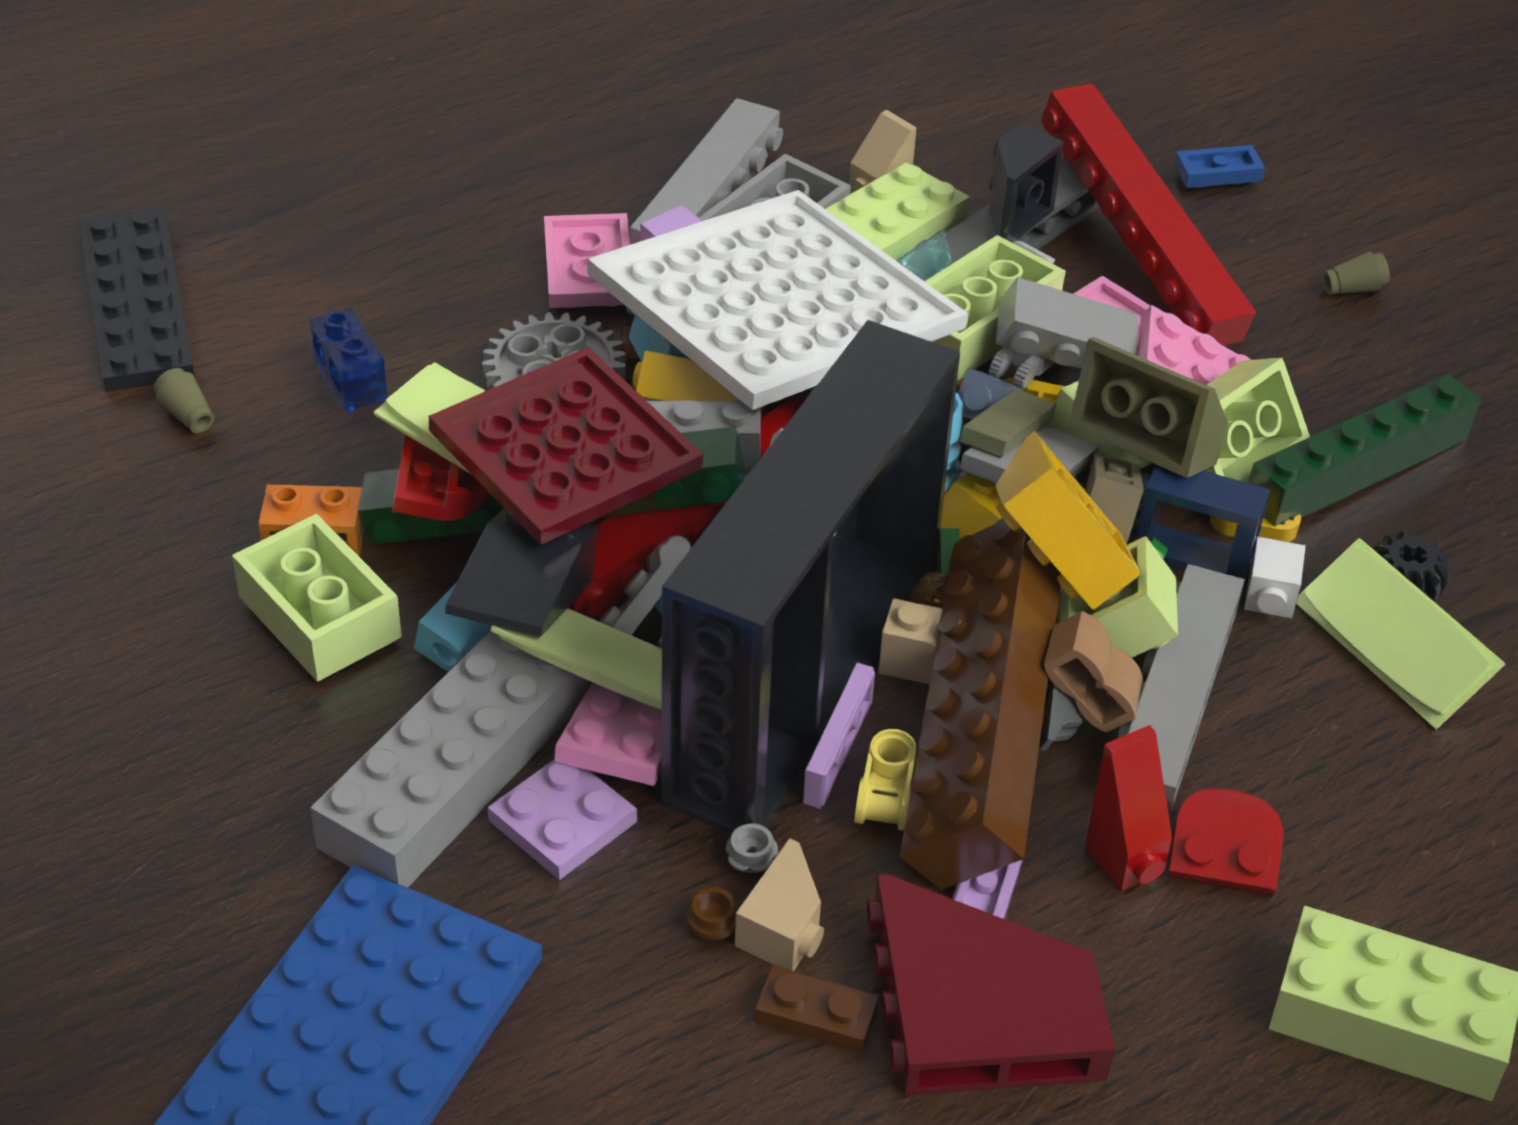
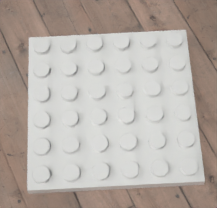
(770, 294)

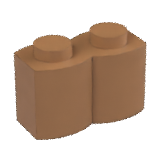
(1093, 671)

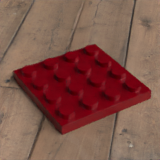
(565, 444)

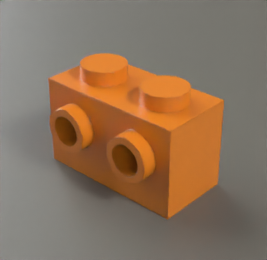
(293, 503)

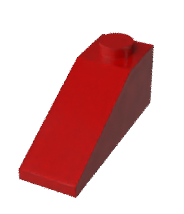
(1130, 812)

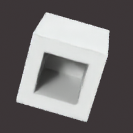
(1275, 577)

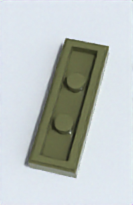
(1007, 423)

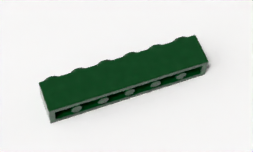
(1365, 449)

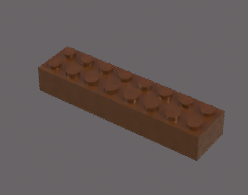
(982, 710)

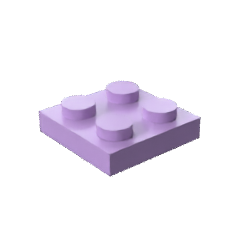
(562, 816)

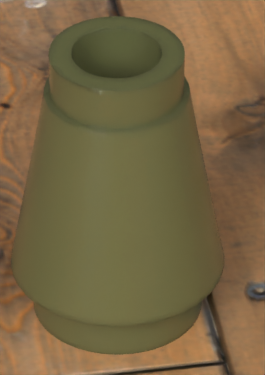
(1358, 275)
(183, 398)

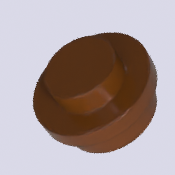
(712, 913)

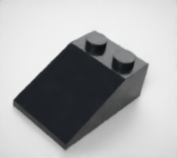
(520, 582)

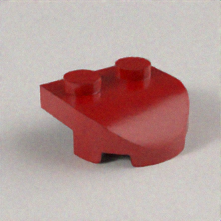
(434, 486)
(1227, 841)

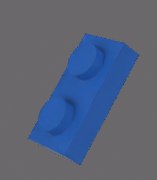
(1219, 166)

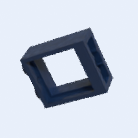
(1208, 495)

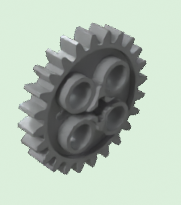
(545, 342)

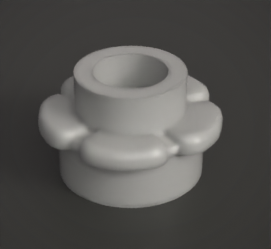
(751, 839)

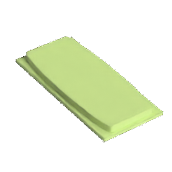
(422, 396)
(1399, 633)
(597, 655)

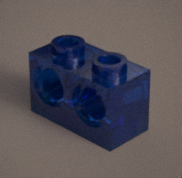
(348, 359)

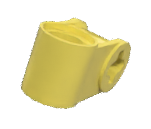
(887, 779)

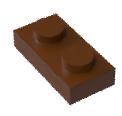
(816, 1008)

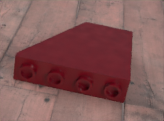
(982, 997)

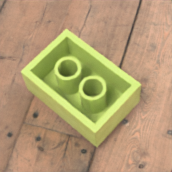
(1259, 414)
(317, 596)

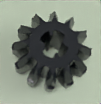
(1417, 562)

